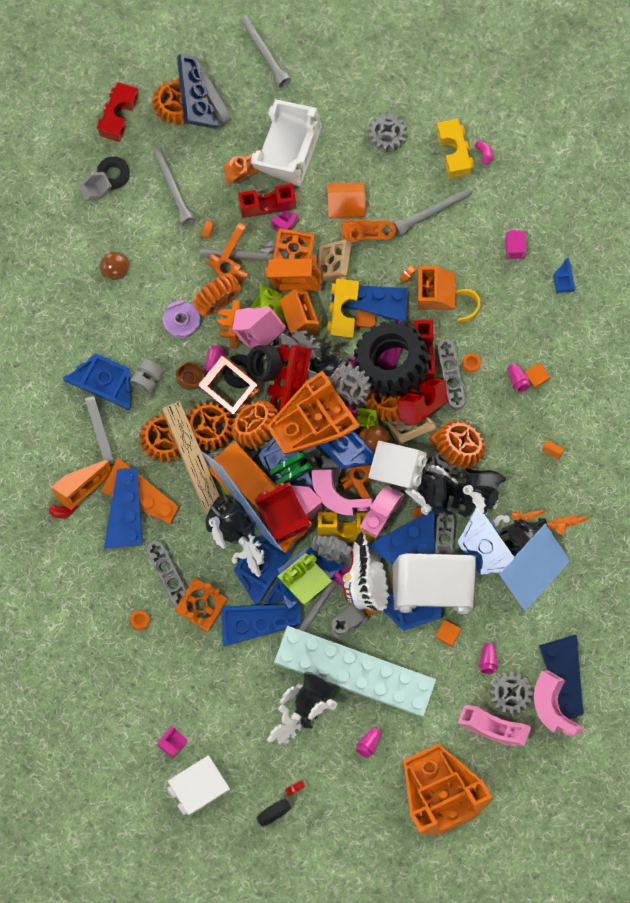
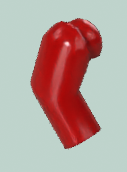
(61, 512)

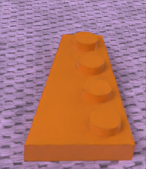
(151, 499)

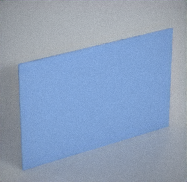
(239, 497)

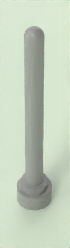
(281, 77)
(186, 217)
(403, 225)
(242, 255)
(317, 606)

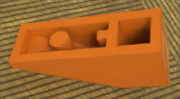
(79, 484)

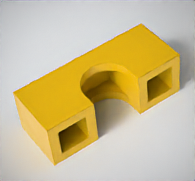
(451, 134)
(344, 291)
(330, 525)

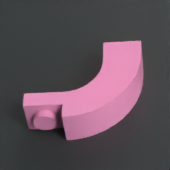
(325, 490)
(381, 509)
(547, 705)
(493, 728)

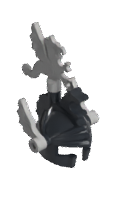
(327, 363)

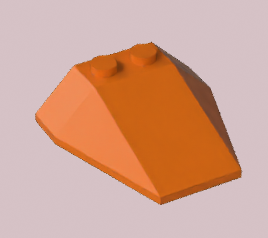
(312, 417)
(442, 791)

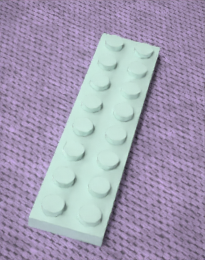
(355, 671)

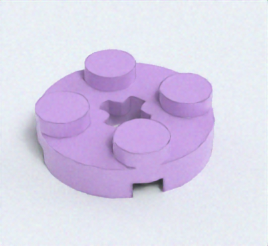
(178, 329)

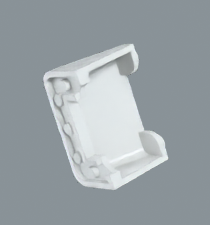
(289, 142)
(434, 581)

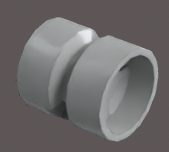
(147, 370)

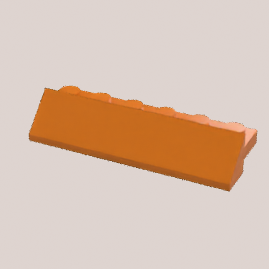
(249, 481)

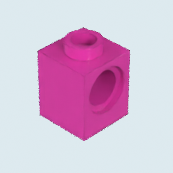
(515, 244)

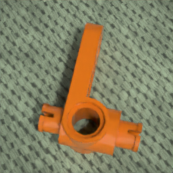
(239, 169)
(366, 230)
(235, 268)
(358, 485)

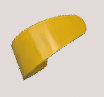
(474, 295)

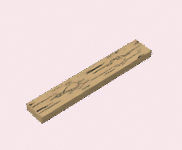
(191, 455)

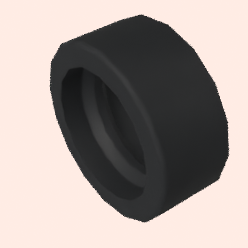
(273, 366)

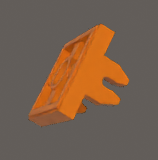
(296, 238)
(228, 324)
(219, 601)

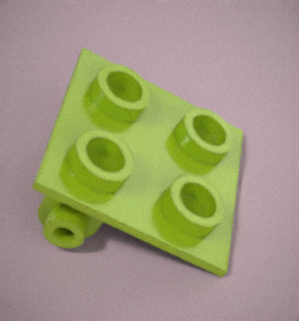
(271, 298)
(304, 578)

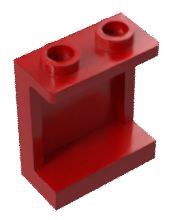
(282, 512)

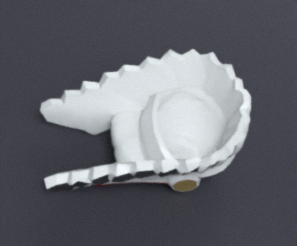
(366, 579)

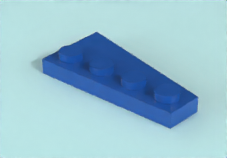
(380, 301)
(124, 520)
(250, 622)

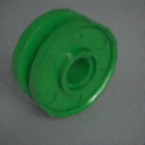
(291, 468)

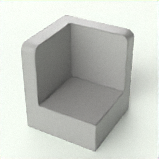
(95, 186)

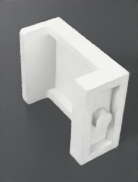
(397, 465)
(197, 786)

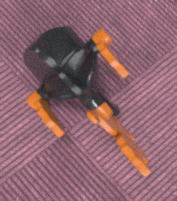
(522, 531)

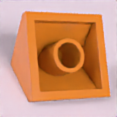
(346, 200)

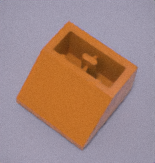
(435, 288)
(299, 312)

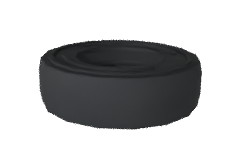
(118, 163)
(230, 378)
(273, 812)

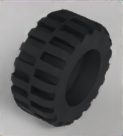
(387, 337)

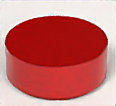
(294, 788)

